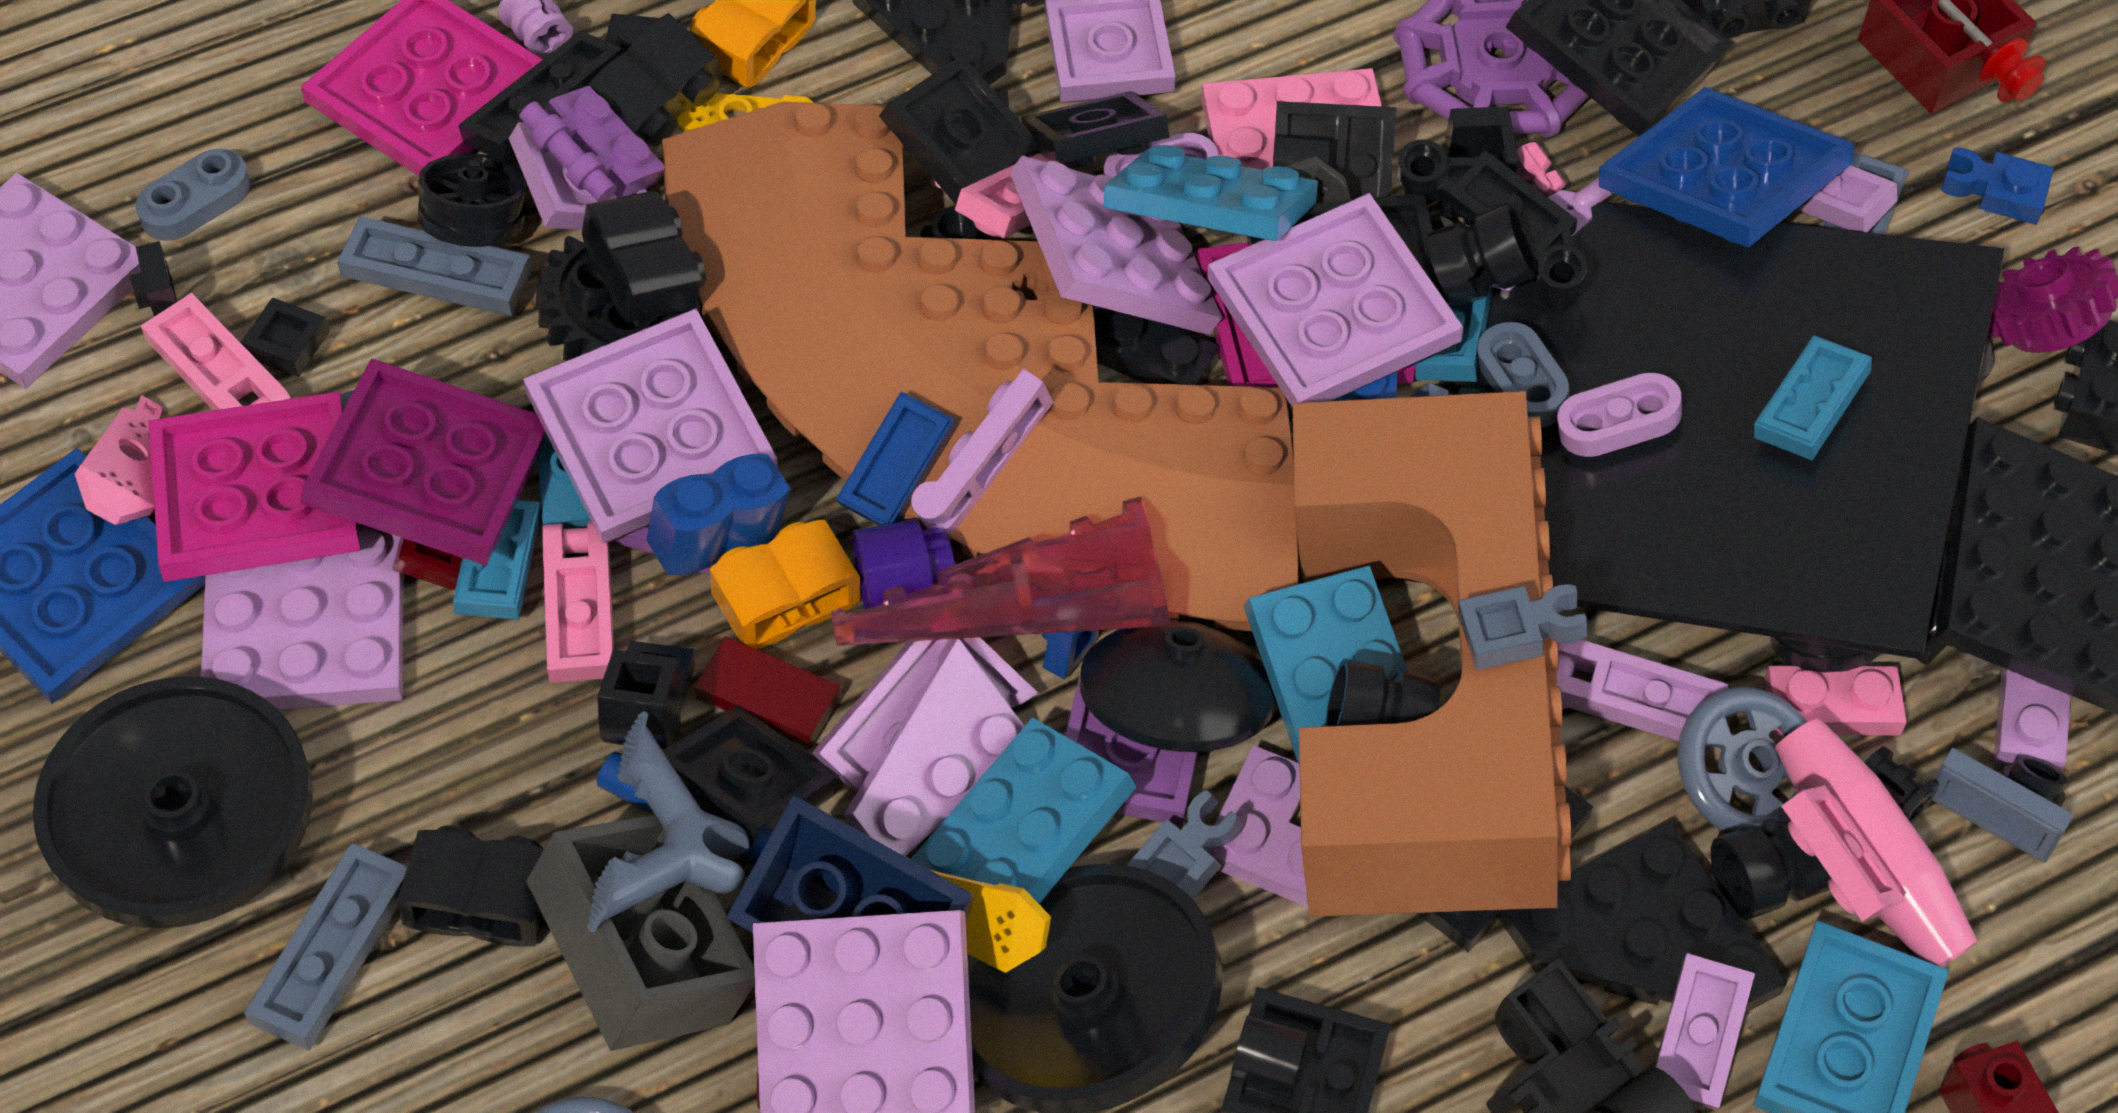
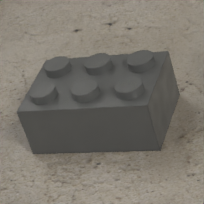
(654, 967)

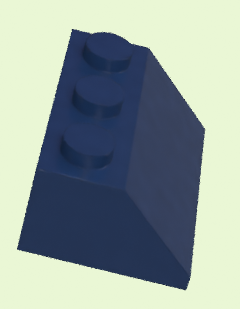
(832, 870)

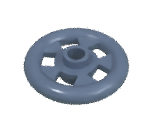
(1709, 727)

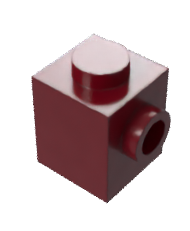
(1995, 1082)

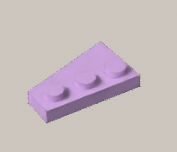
(881, 710)
(937, 755)

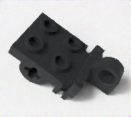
(1573, 1058)

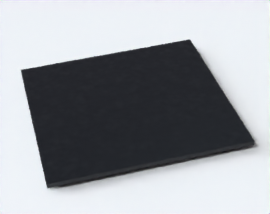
(1729, 525)

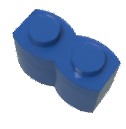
(710, 514)

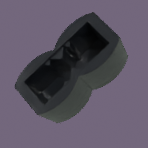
(659, 79)
(643, 256)
(471, 887)

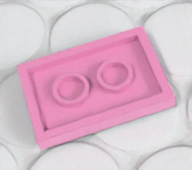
(1243, 112)

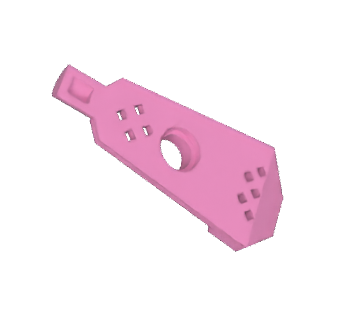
(118, 470)

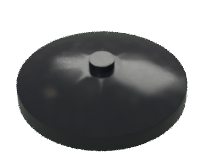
(173, 802)
(1106, 1002)

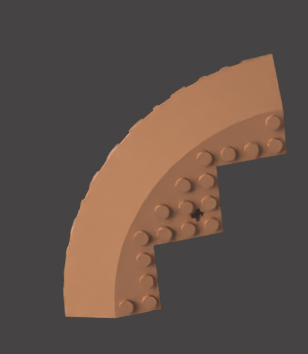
(845, 312)

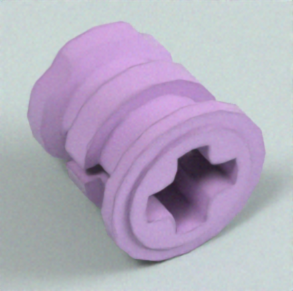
(536, 24)

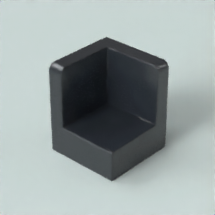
(1481, 129)

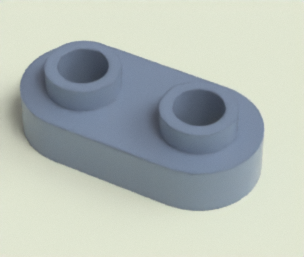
(197, 194)
(1531, 370)

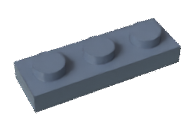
(432, 268)
(328, 947)

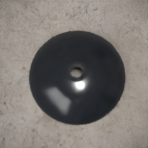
(1177, 687)

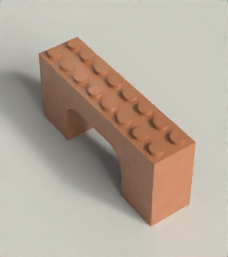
(1474, 795)

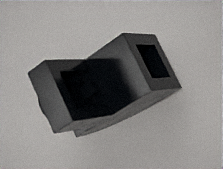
(647, 680)

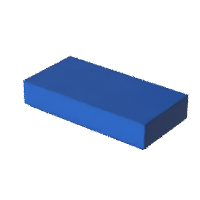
(897, 461)

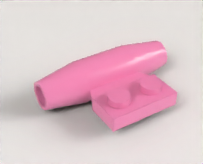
(1869, 846)

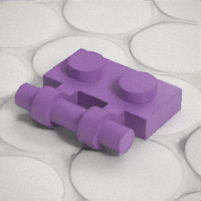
(593, 144)

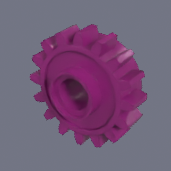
(2055, 301)

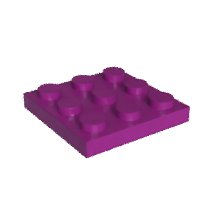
(426, 462)

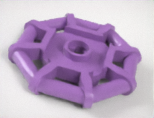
(1477, 74)

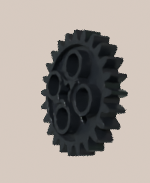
(579, 307)

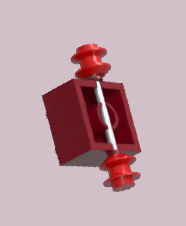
(1953, 48)

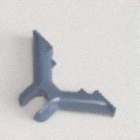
(687, 839)

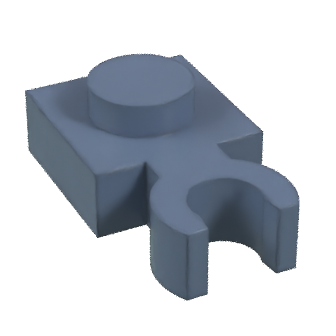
(1512, 628)
(1184, 853)

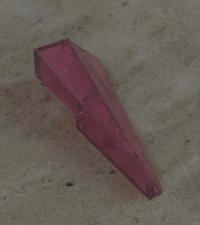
(1071, 583)

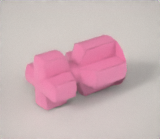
(1533, 167)

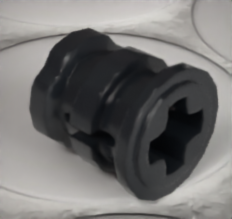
(1901, 783)

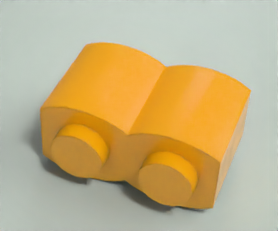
(752, 34)
(784, 583)

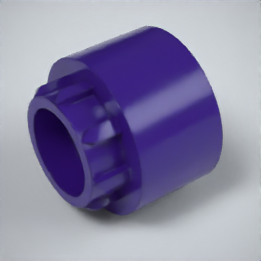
(899, 557)

